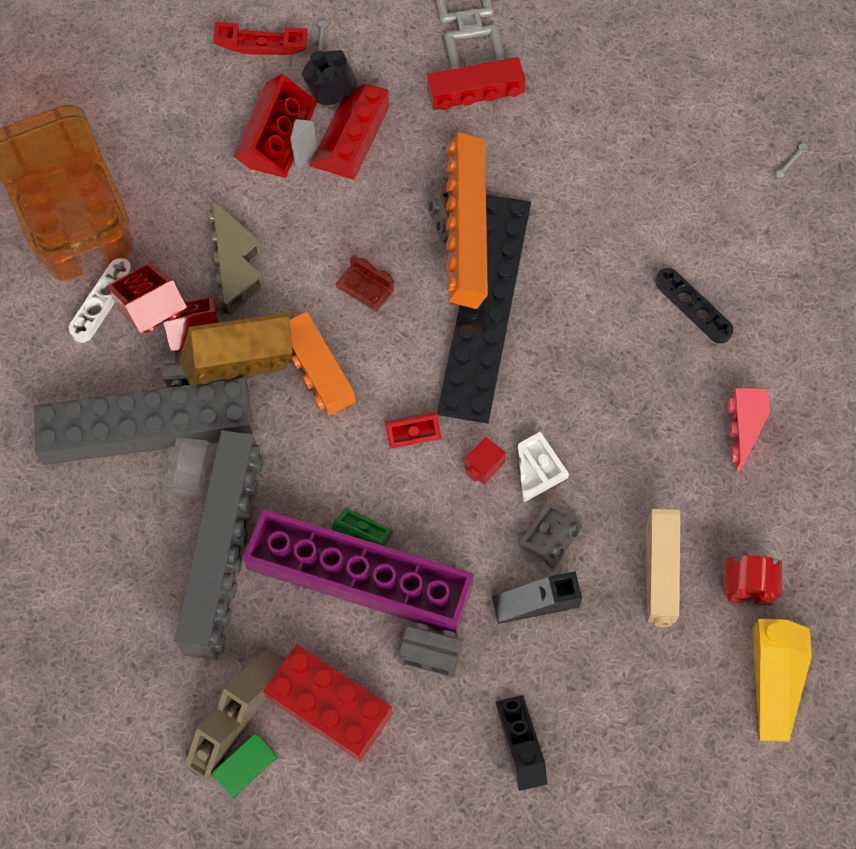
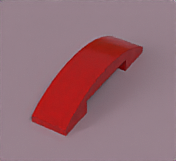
(259, 42)

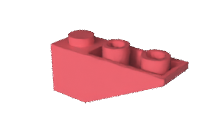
(749, 414)

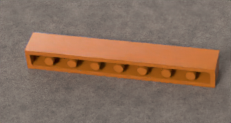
(466, 221)

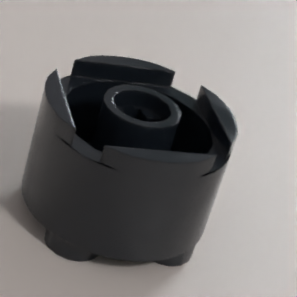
(329, 76)

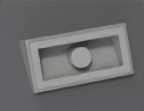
(303, 141)

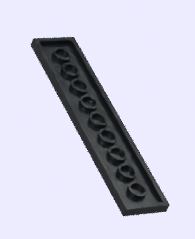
(482, 331)

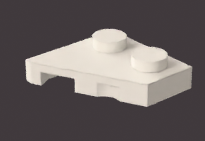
(538, 466)

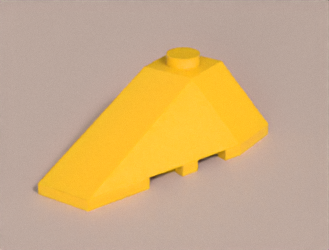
(781, 669)

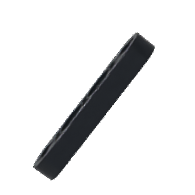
(697, 303)

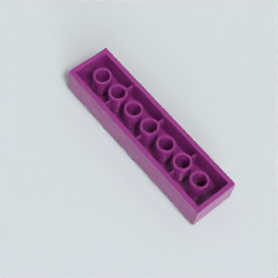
(359, 571)

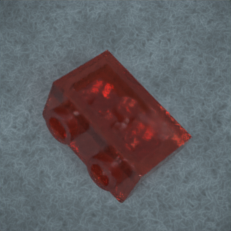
(366, 283)

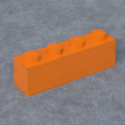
(319, 366)

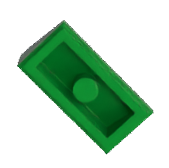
(361, 527)
(244, 765)

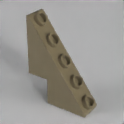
(235, 252)
(234, 712)

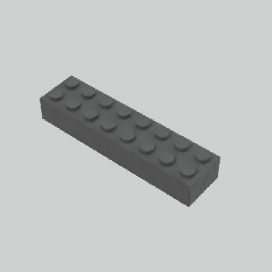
(140, 420)
(219, 546)

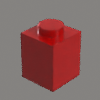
(484, 461)

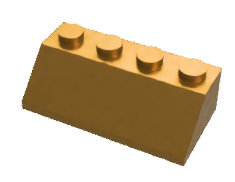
(236, 348)

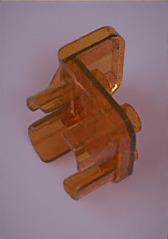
(62, 190)

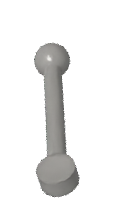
(321, 25)
(802, 148)

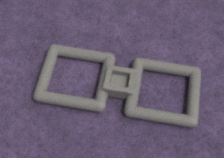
(469, 26)

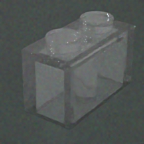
(188, 468)

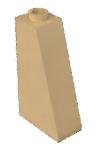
(663, 566)

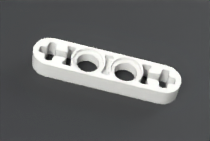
(96, 298)

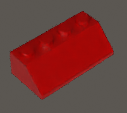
(352, 131)
(267, 137)

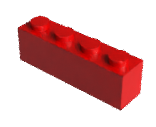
(476, 83)

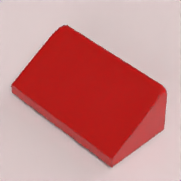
(413, 430)

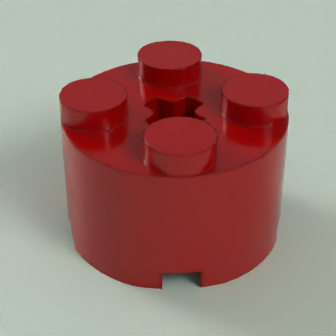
(753, 579)

